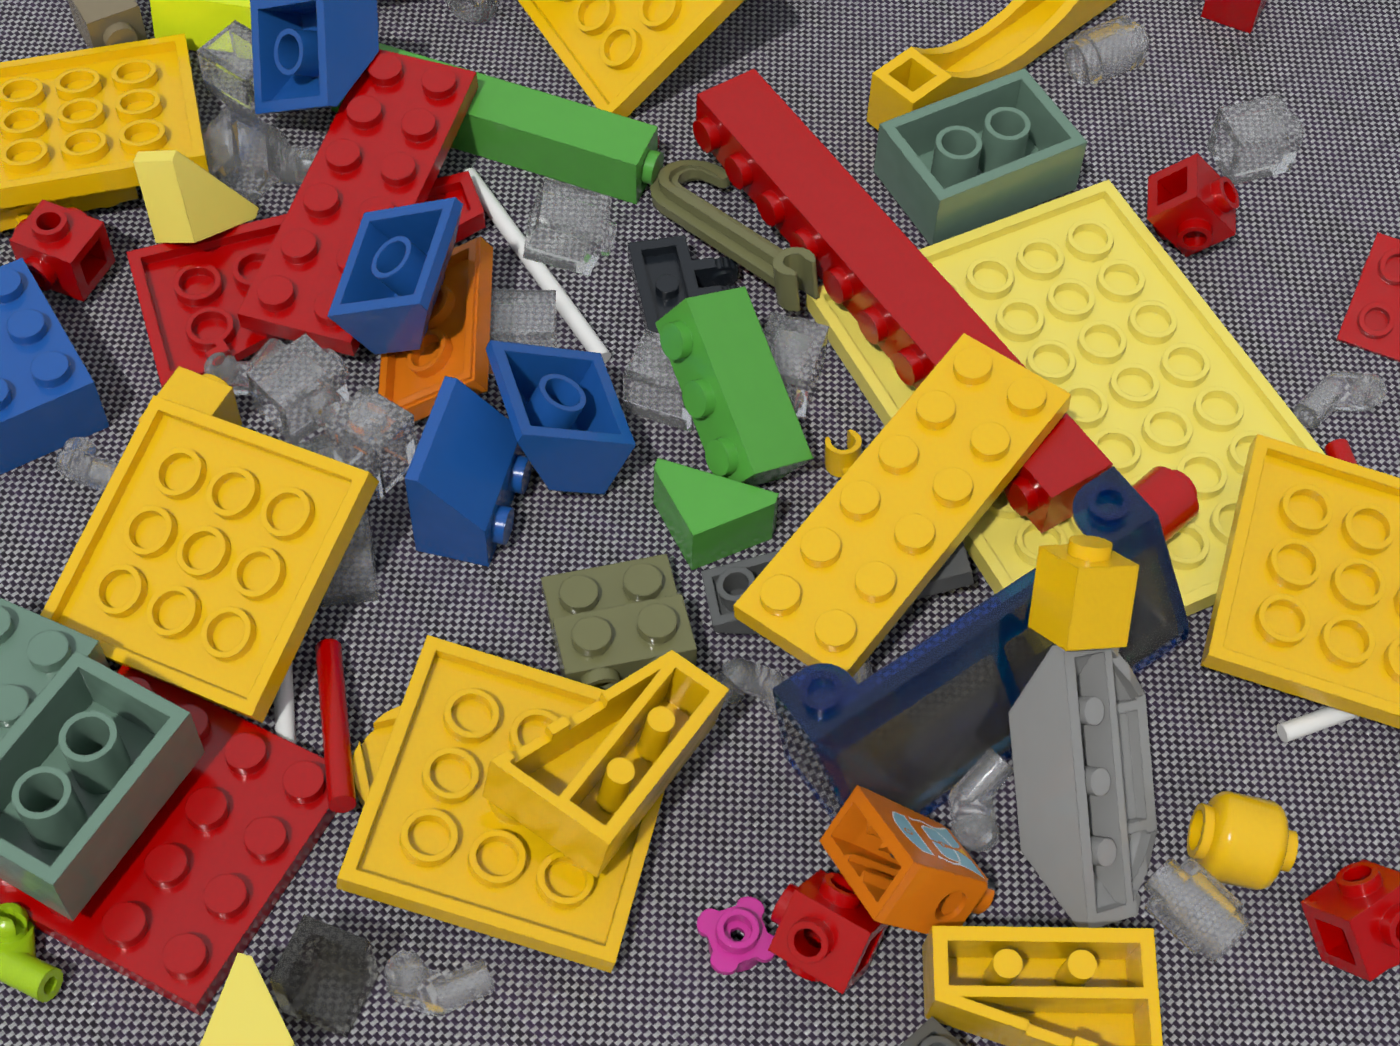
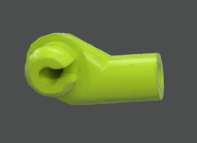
(18, 957)

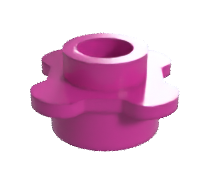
(732, 955)

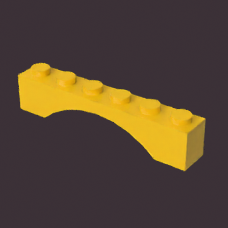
(994, 50)

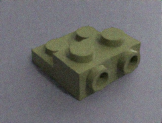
(616, 619)

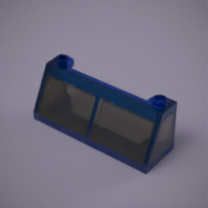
(949, 698)

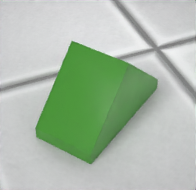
(711, 513)

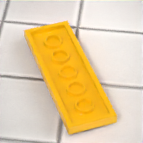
(902, 508)

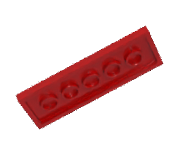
(373, 158)

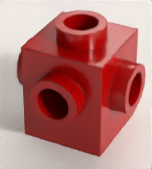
(1192, 205)
(63, 249)
(1357, 919)
(825, 931)

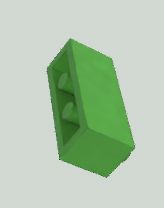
(733, 387)

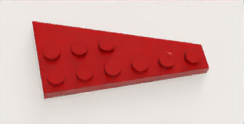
(197, 288)

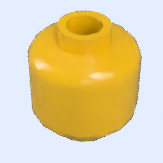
(1242, 840)

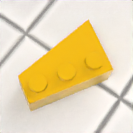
(609, 763)
(1044, 984)

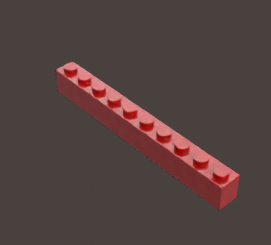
(872, 268)

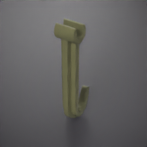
(784, 269)

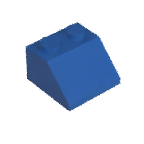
(310, 51)
(396, 274)
(563, 414)
(464, 477)

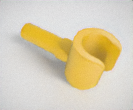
(839, 461)

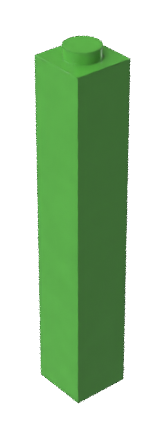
(557, 137)

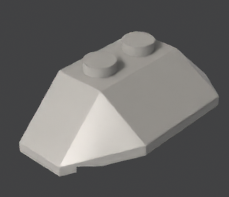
(1085, 782)

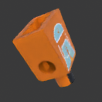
(924, 881)

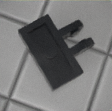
(667, 276)

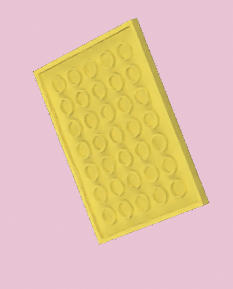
(1121, 329)

